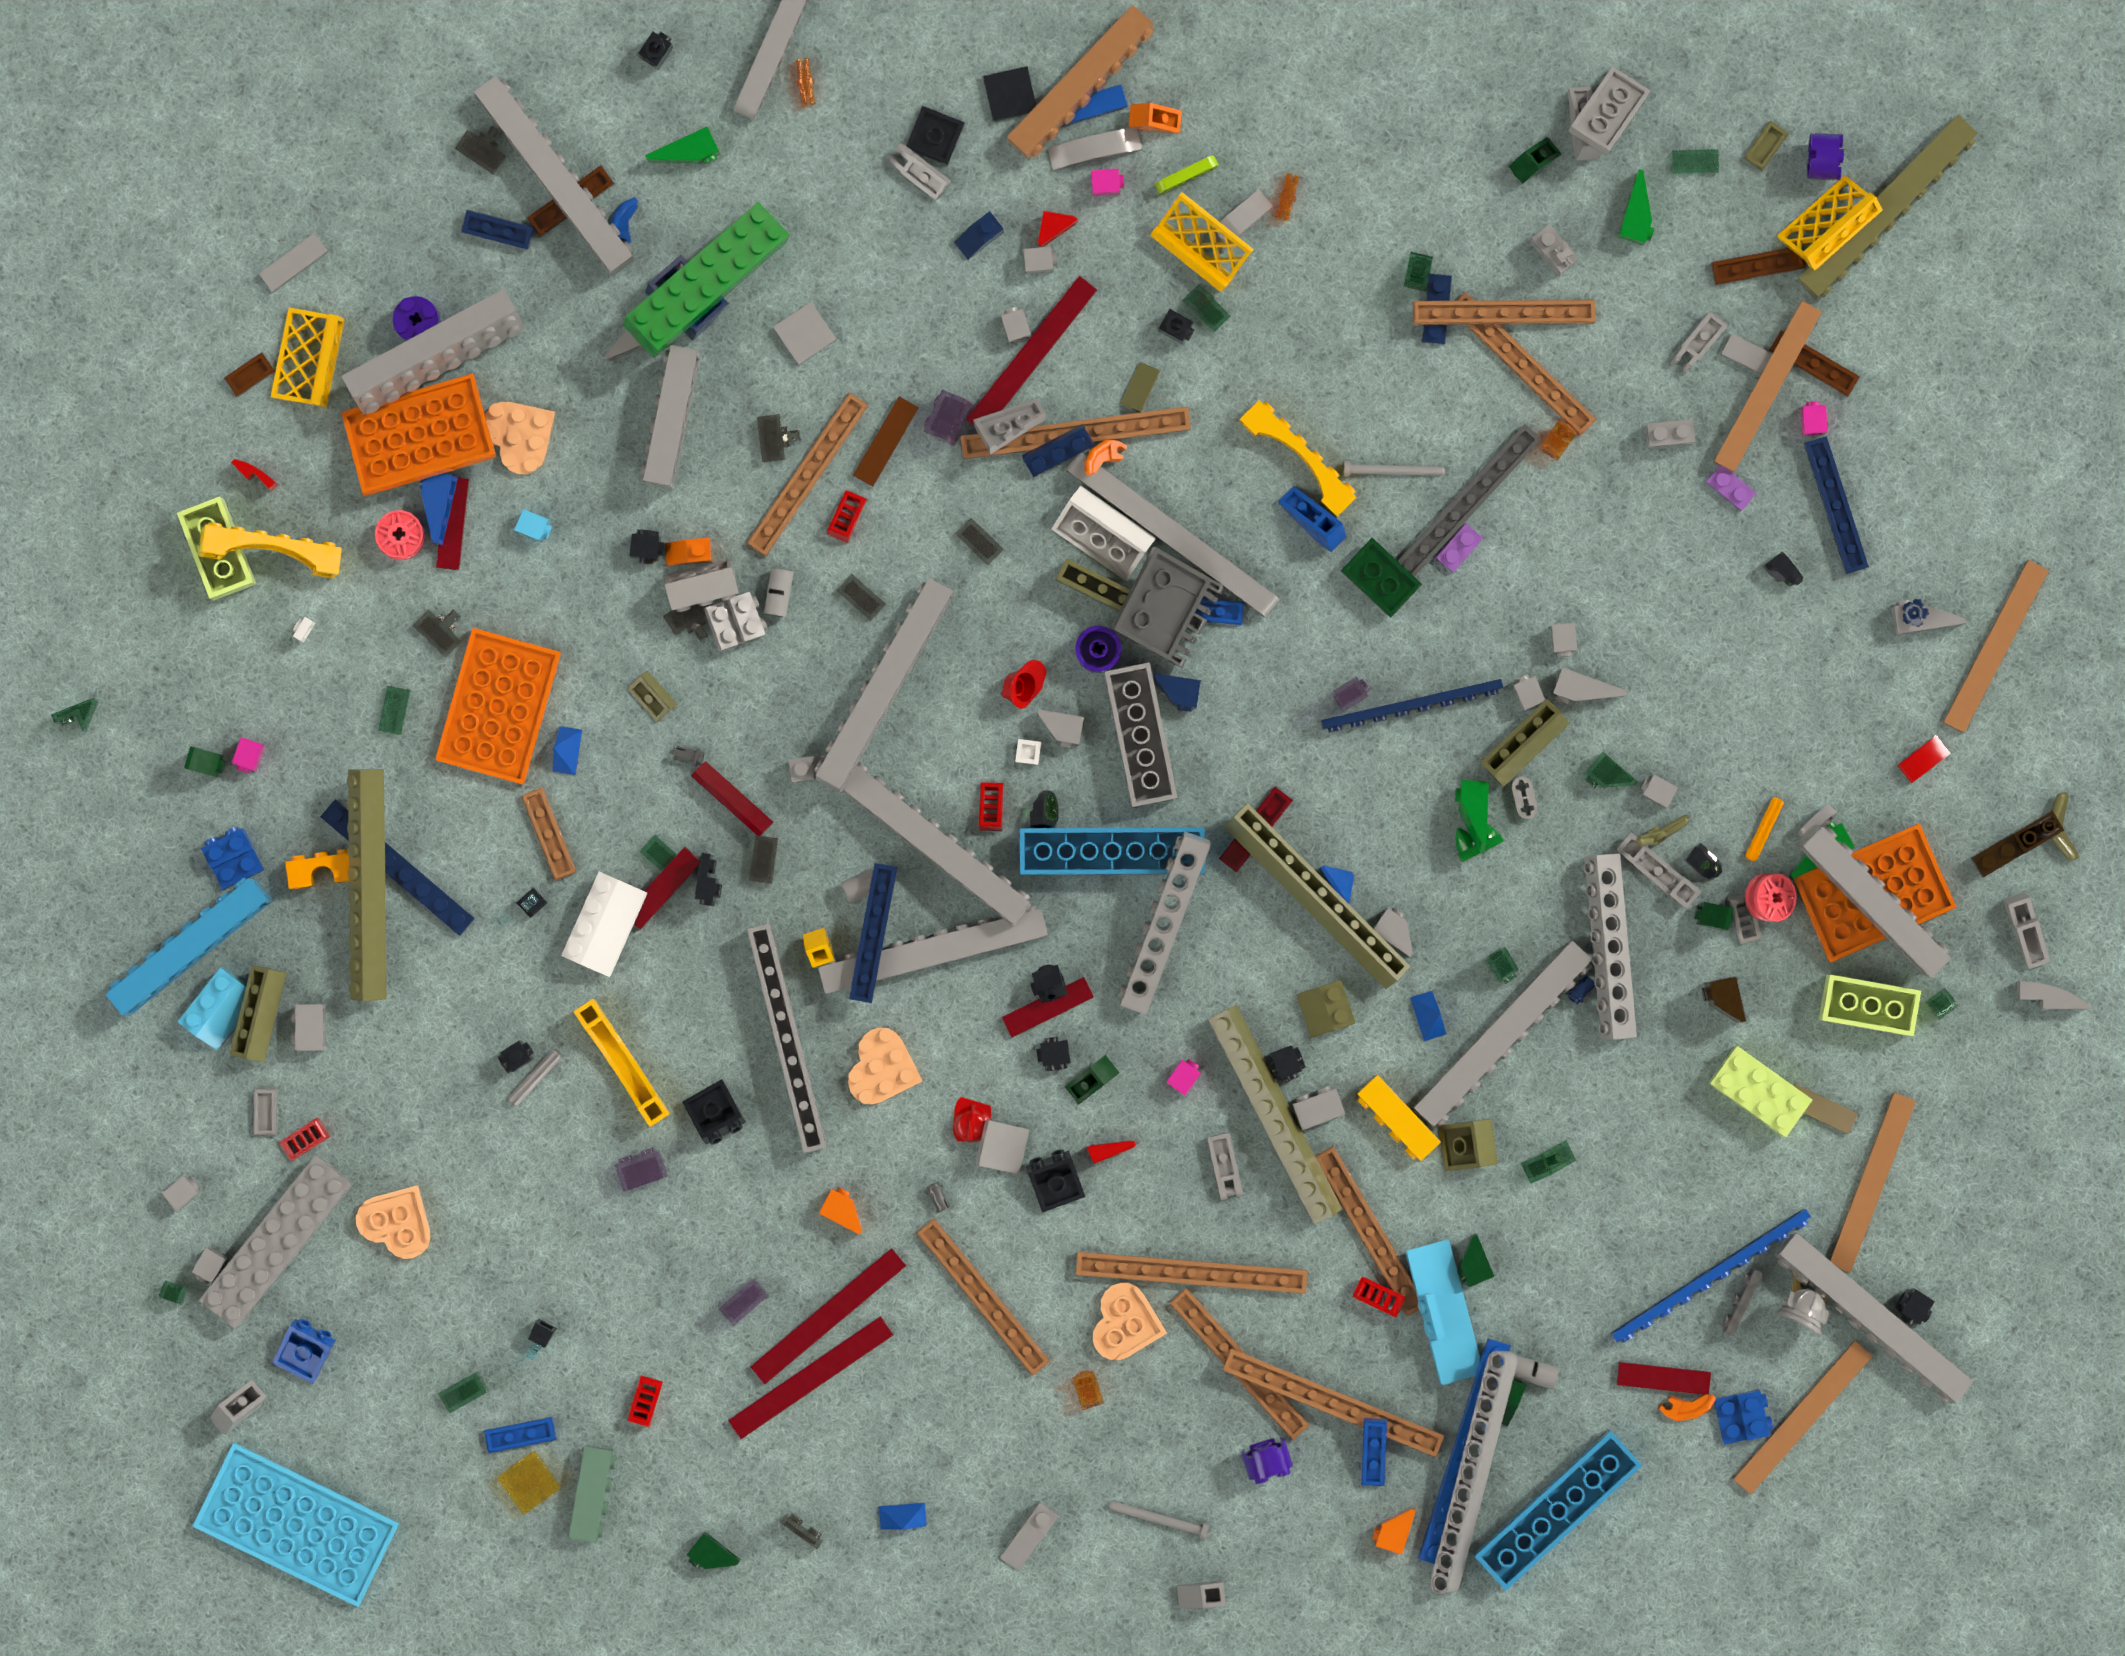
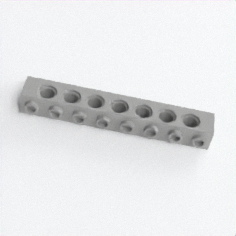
(1618, 955)
(1141, 999)

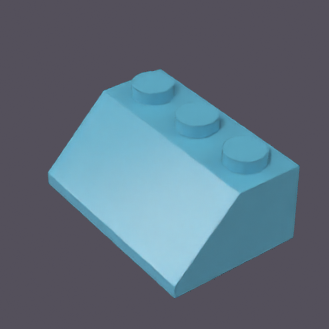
(215, 1009)

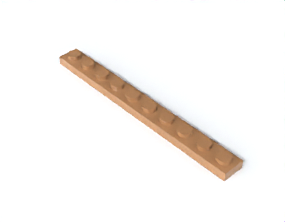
(1099, 430)
(1191, 1272)
(1330, 1401)

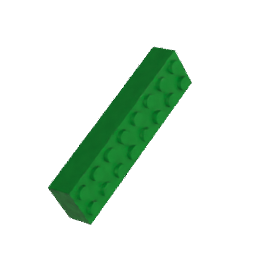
(705, 279)

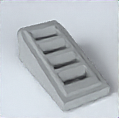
(1737, 899)

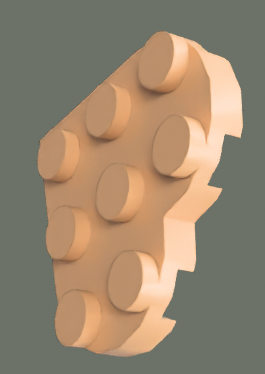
(521, 434)
(883, 1067)
(396, 1220)
(1126, 1322)

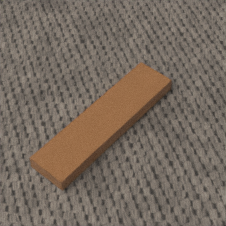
(549, 834)

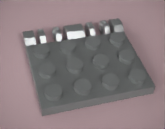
(1165, 605)

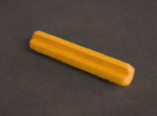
(1764, 829)

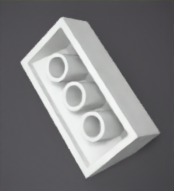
(1103, 533)
(604, 924)

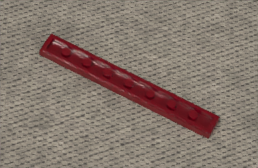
(1035, 349)
(828, 1316)
(810, 1377)

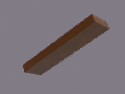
(551, 215)
(1756, 266)
(1823, 368)
(886, 441)

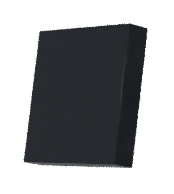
(1010, 93)
(935, 135)

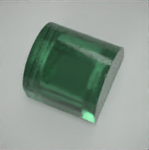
(1942, 1003)
(173, 1292)

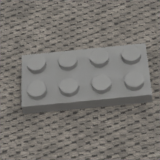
(1609, 111)

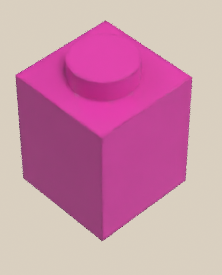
(1106, 182)
(1813, 419)
(248, 755)
(1184, 1076)

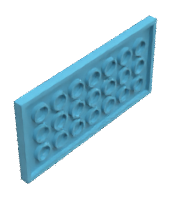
(296, 1524)

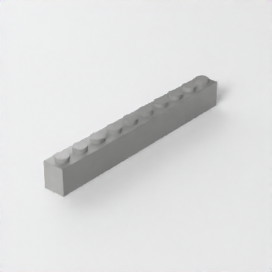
(554, 176)
(884, 684)
(936, 846)
(939, 949)
(1502, 1033)
(787, 1038)
(1873, 1318)

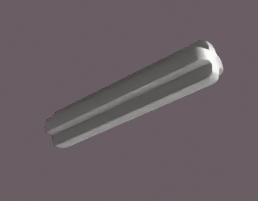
(534, 1078)

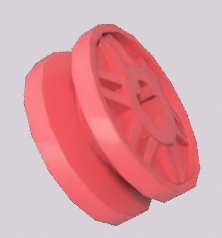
(408, 545)
(1770, 897)

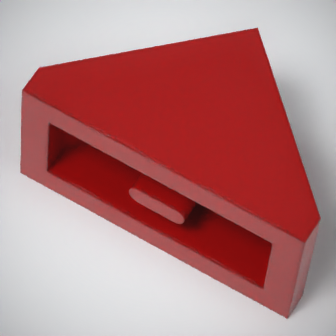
(1053, 226)

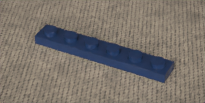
(1836, 505)
(873, 933)

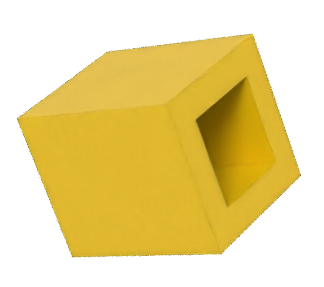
(818, 947)

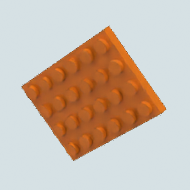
(419, 435)
(498, 706)
(1906, 869)

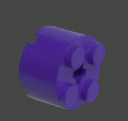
(1825, 156)
(411, 308)
(1086, 643)
(1267, 1460)

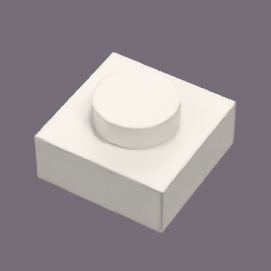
(303, 629)
(1028, 752)

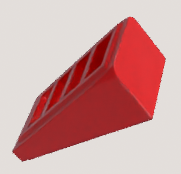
(840, 534)
(991, 826)
(324, 1135)
(1103, 1151)
(1382, 1289)
(637, 1419)

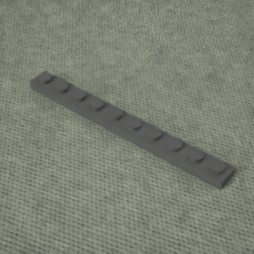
(1469, 500)

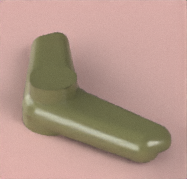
(1656, 835)
(2062, 840)

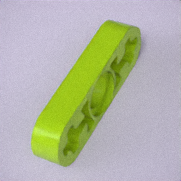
(1192, 171)

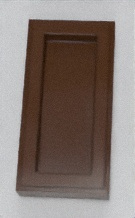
(249, 374)

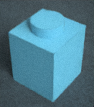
(533, 526)

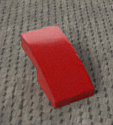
(250, 471)
(1923, 759)

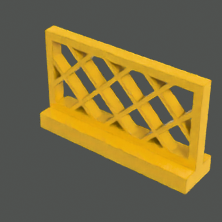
(1840, 230)
(1193, 253)
(326, 360)

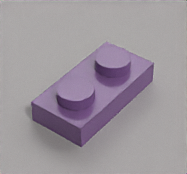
(1731, 487)
(1459, 548)

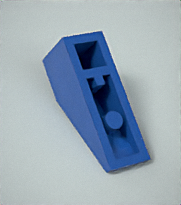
(437, 500)
(1313, 519)

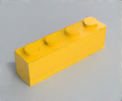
(1398, 1117)

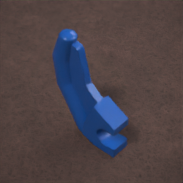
(622, 216)

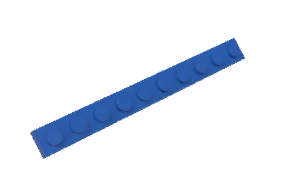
(1703, 1281)
(1440, 1511)

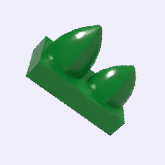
(1467, 847)

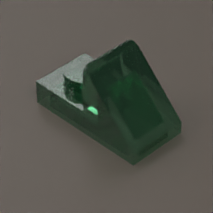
(1418, 271)
(1206, 308)
(83, 711)

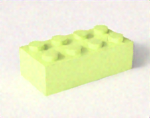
(223, 575)
(1869, 1005)
(1760, 1091)

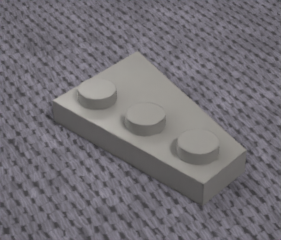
(1008, 424)

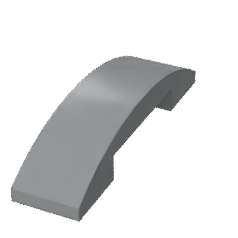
(1094, 148)
(1659, 871)

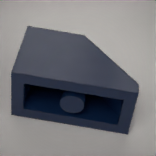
(979, 235)
(1180, 690)

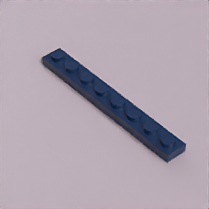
(1422, 704)
(408, 877)

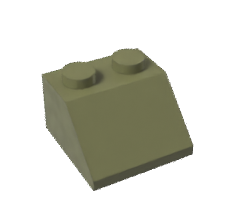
(1326, 1008)
(1468, 1144)

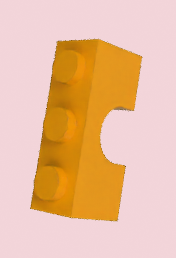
(301, 870)

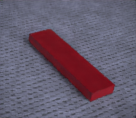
(450, 552)
(732, 799)
(1270, 811)
(666, 885)
(1039, 1012)
(1663, 1378)

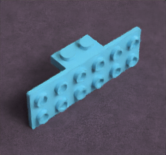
(1444, 1311)

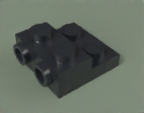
(707, 888)
(714, 1113)
(1055, 1180)

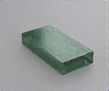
(1695, 161)
(394, 710)
(658, 853)

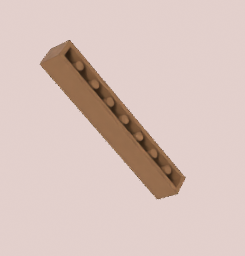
(1081, 82)

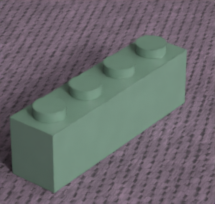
(591, 1494)

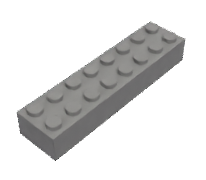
(433, 352)
(1873, 901)
(276, 1241)

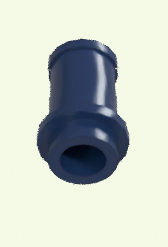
(1581, 990)

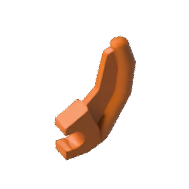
(1103, 452)
(1687, 1410)

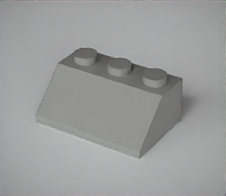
(701, 585)

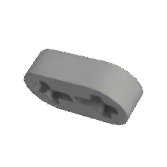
(1518, 799)
(1822, 818)

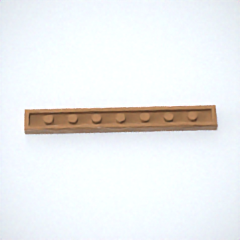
(1503, 312)
(1533, 374)
(1767, 386)
(807, 474)
(1995, 646)
(1872, 1182)
(1368, 1228)
(983, 1296)
(1220, 1343)
(1802, 1417)

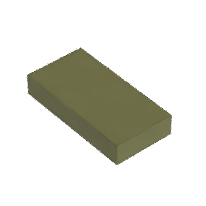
(1766, 145)

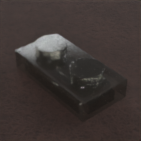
(979, 541)
(861, 597)
(763, 859)
(810, 1535)

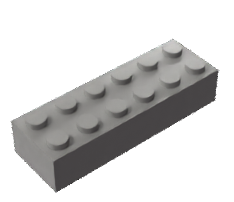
(671, 417)
(1140, 735)

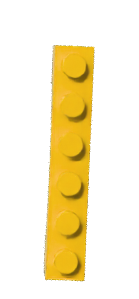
(1262, 421)
(320, 558)
(622, 1062)

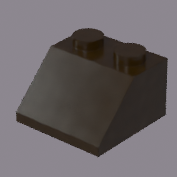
(1725, 997)

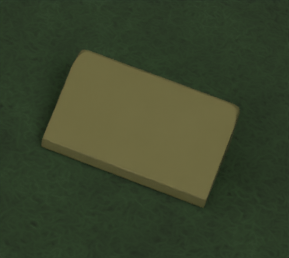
(1140, 387)
(652, 696)

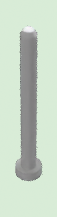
(1391, 470)
(1161, 1519)

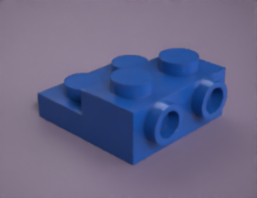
(232, 857)
(304, 1350)
(1743, 1416)

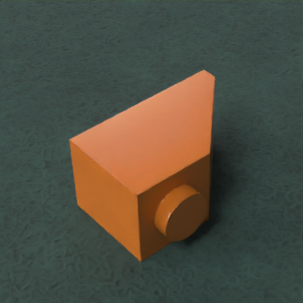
(1155, 118)
(689, 552)
(842, 1210)
(1394, 1531)

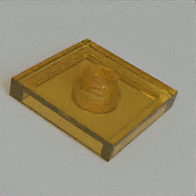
(529, 1482)

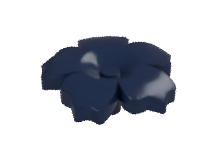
(1914, 612)

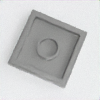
(804, 333)
(1002, 1146)

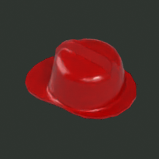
(1025, 684)
(970, 1119)

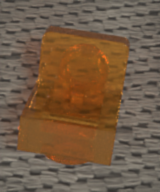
(1558, 440)
(1087, 1389)

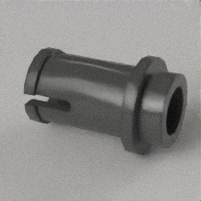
(689, 755)
(938, 1197)

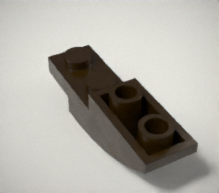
(2017, 844)

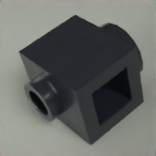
(656, 49)
(1176, 327)
(646, 546)
(1048, 983)
(1053, 1054)
(516, 1056)
(1287, 1063)
(1914, 1306)

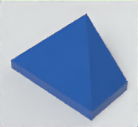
(566, 750)
(1339, 880)
(1428, 1015)
(902, 1516)

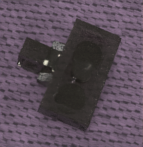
(482, 149)
(774, 438)
(688, 620)
(439, 631)

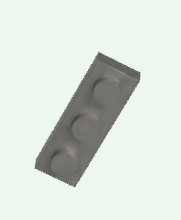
(1741, 1302)

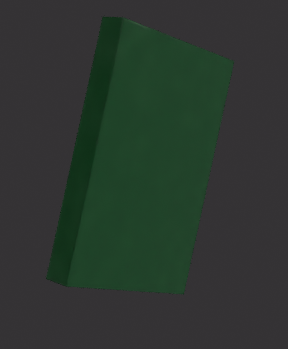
(1381, 577)

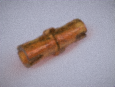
(805, 82)
(1287, 197)

